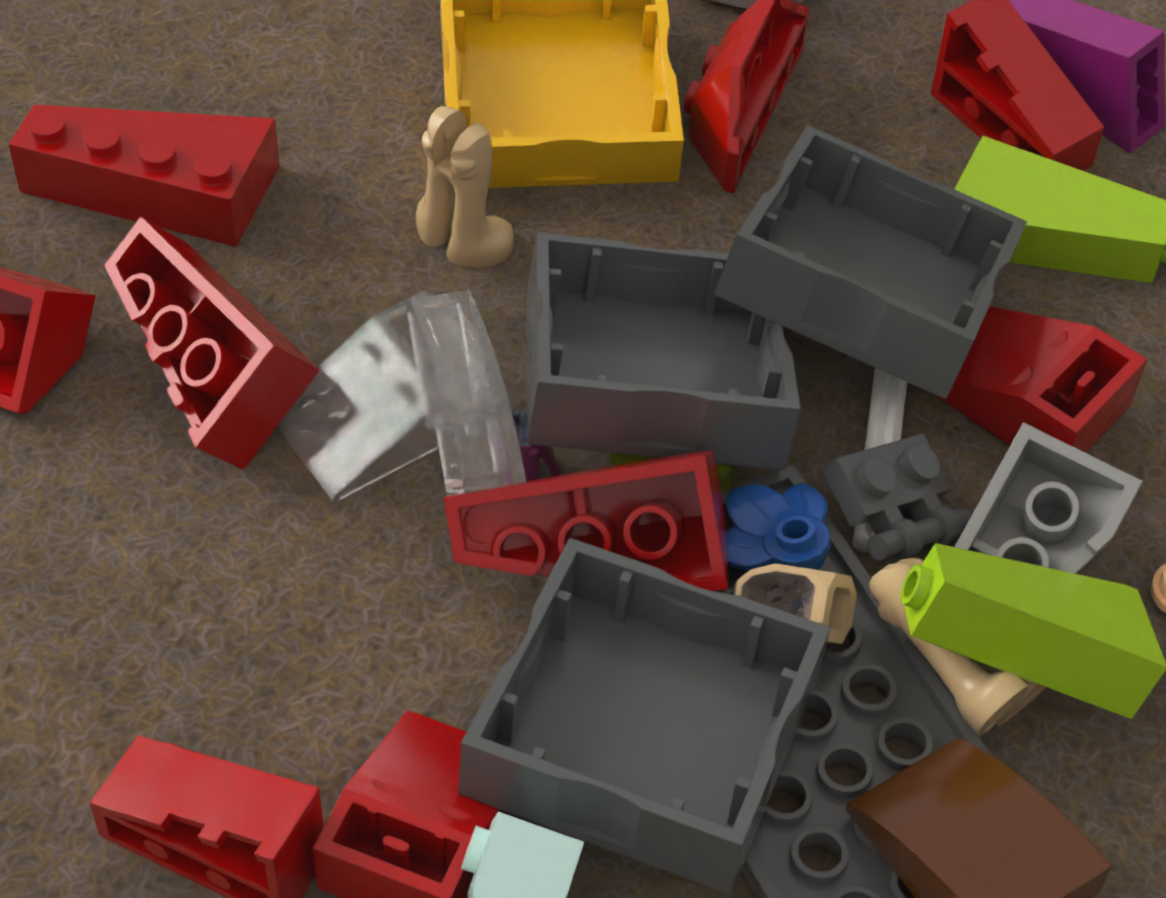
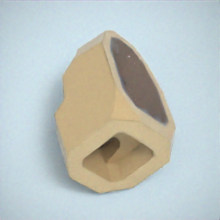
(804, 592)

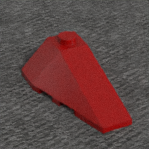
(39, 336)
(646, 510)

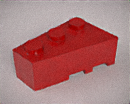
(212, 820)

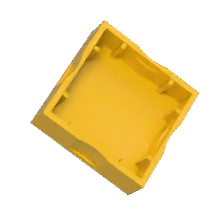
(566, 88)

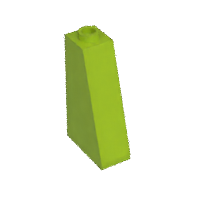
(1070, 215)
(1038, 623)

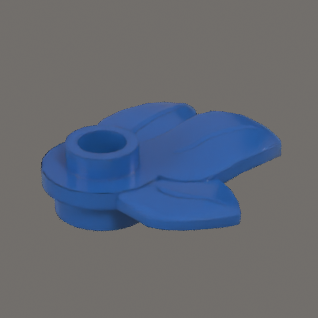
(777, 527)

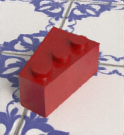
(1010, 87)

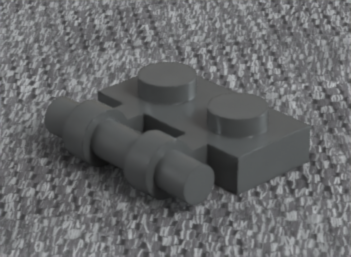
(891, 479)

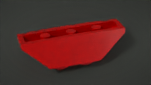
(744, 85)

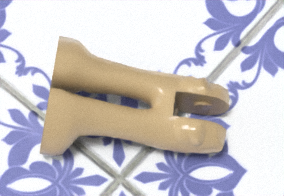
(458, 191)
(980, 691)

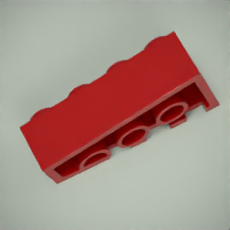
(169, 167)
(217, 350)

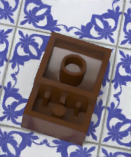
(976, 831)

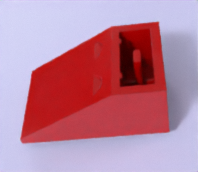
(1045, 374)
(402, 820)

